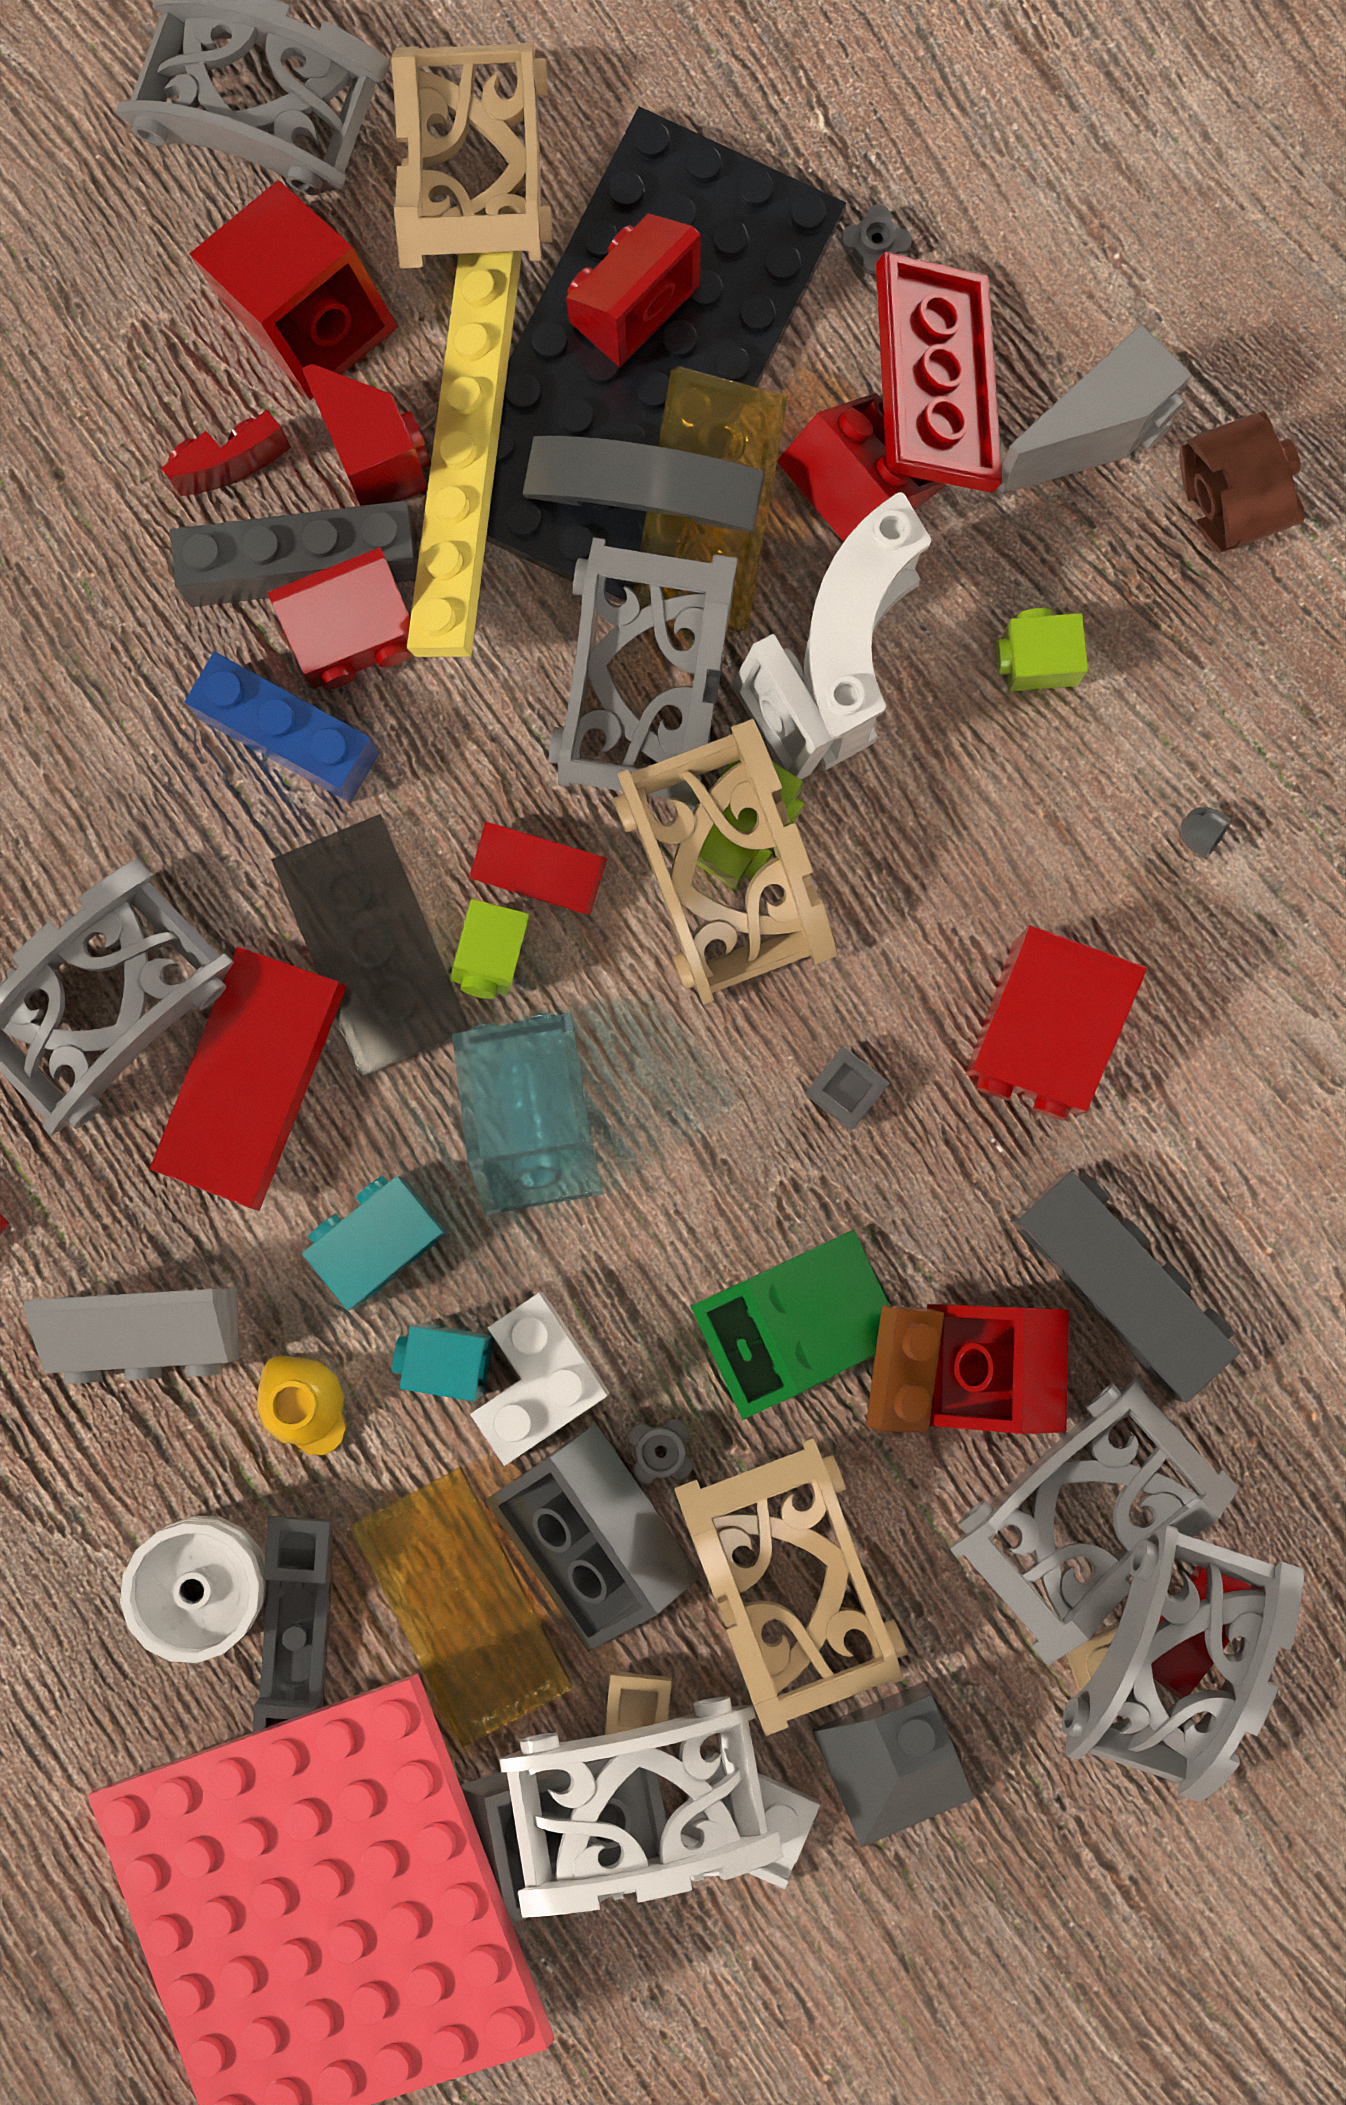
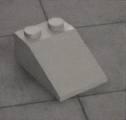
(1103, 416)
(633, 1807)

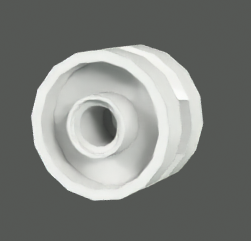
(166, 1616)

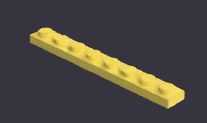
(464, 455)

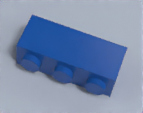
(282, 727)

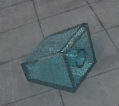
(526, 1113)

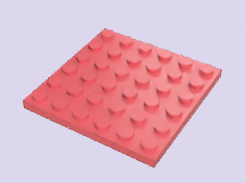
(322, 1909)

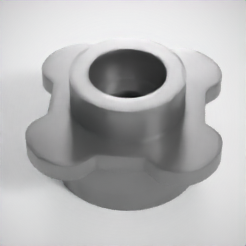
(876, 223)
(675, 1461)

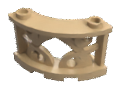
(495, 217)
(796, 919)
(776, 1665)

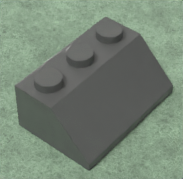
(593, 1539)

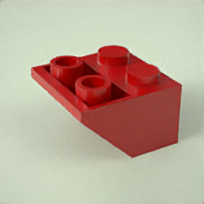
(844, 466)

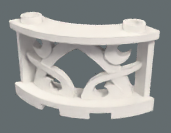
(858, 589)
(726, 1843)

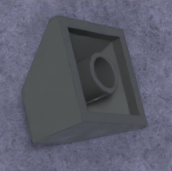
(893, 1764)

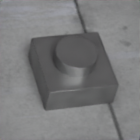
(847, 1088)

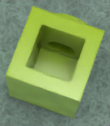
(1042, 650)
(488, 949)

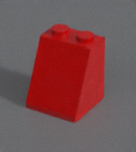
(294, 285)
(1053, 1022)

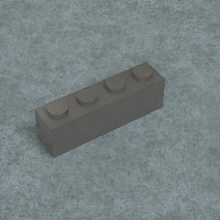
(261, 554)
(1126, 1286)

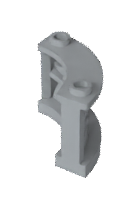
(331, 60)
(702, 612)
(108, 912)
(1085, 1605)
(1172, 1744)

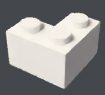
(553, 1385)

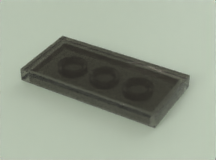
(373, 939)

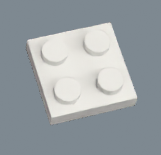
(782, 707)

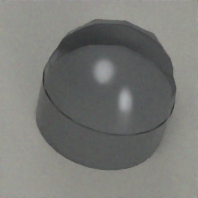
(1204, 830)

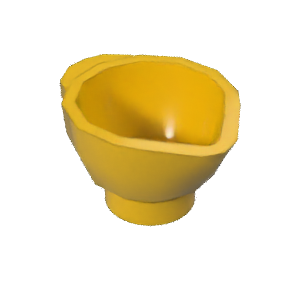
(302, 1404)

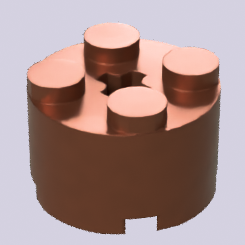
(1242, 481)

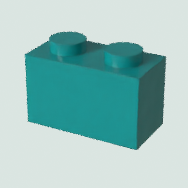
(373, 1241)
(443, 1361)

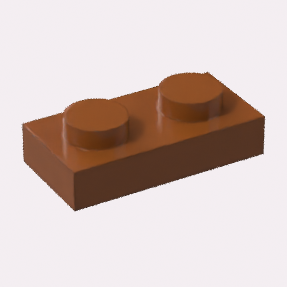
(904, 1369)

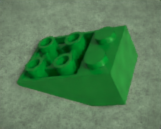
(794, 1323)

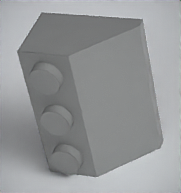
(135, 1333)

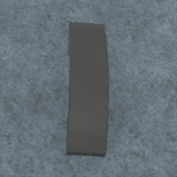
(644, 479)
(295, 1619)

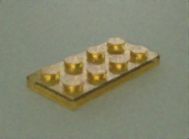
(729, 424)
(462, 1606)

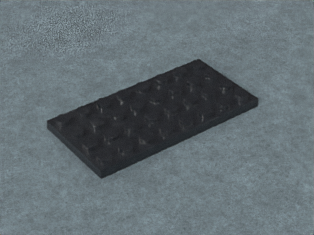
(756, 262)

